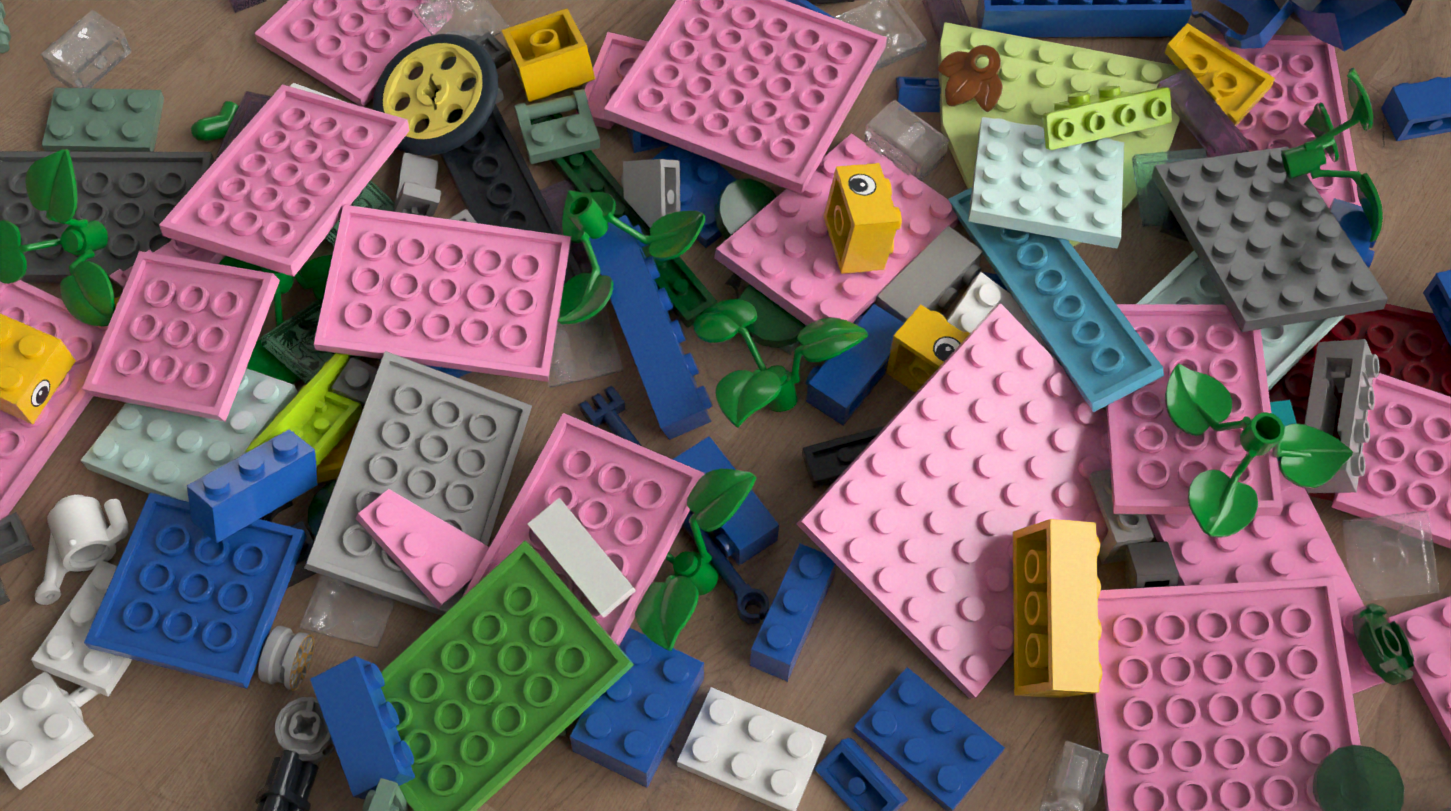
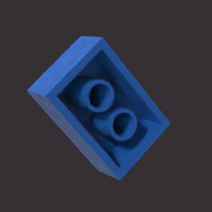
(641, 711)

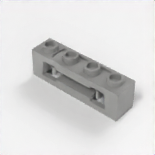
(1352, 370)

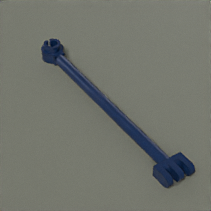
(743, 592)

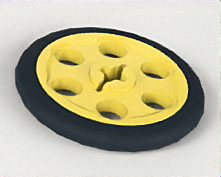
(477, 103)

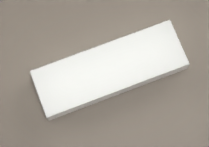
(581, 557)

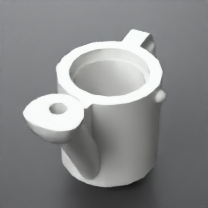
(79, 540)

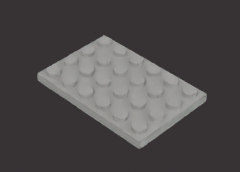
(434, 445)

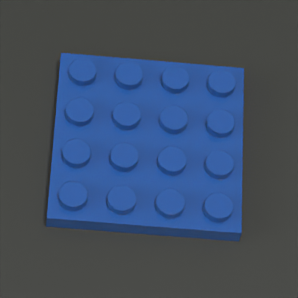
(195, 600)

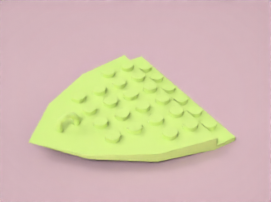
(1038, 76)

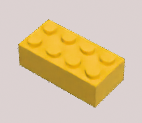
(1056, 609)

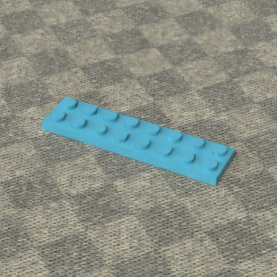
(1066, 309)

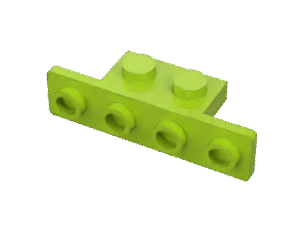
(1104, 115)
(316, 412)

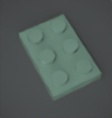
(103, 120)

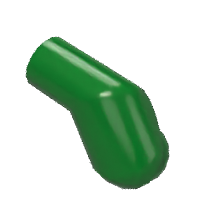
(215, 126)

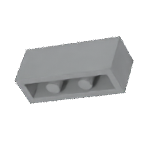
(932, 276)

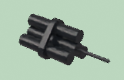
(287, 784)

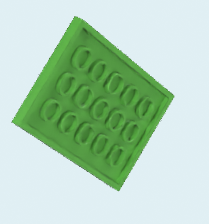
(496, 682)

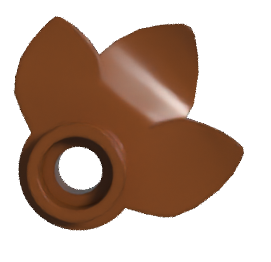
(969, 81)

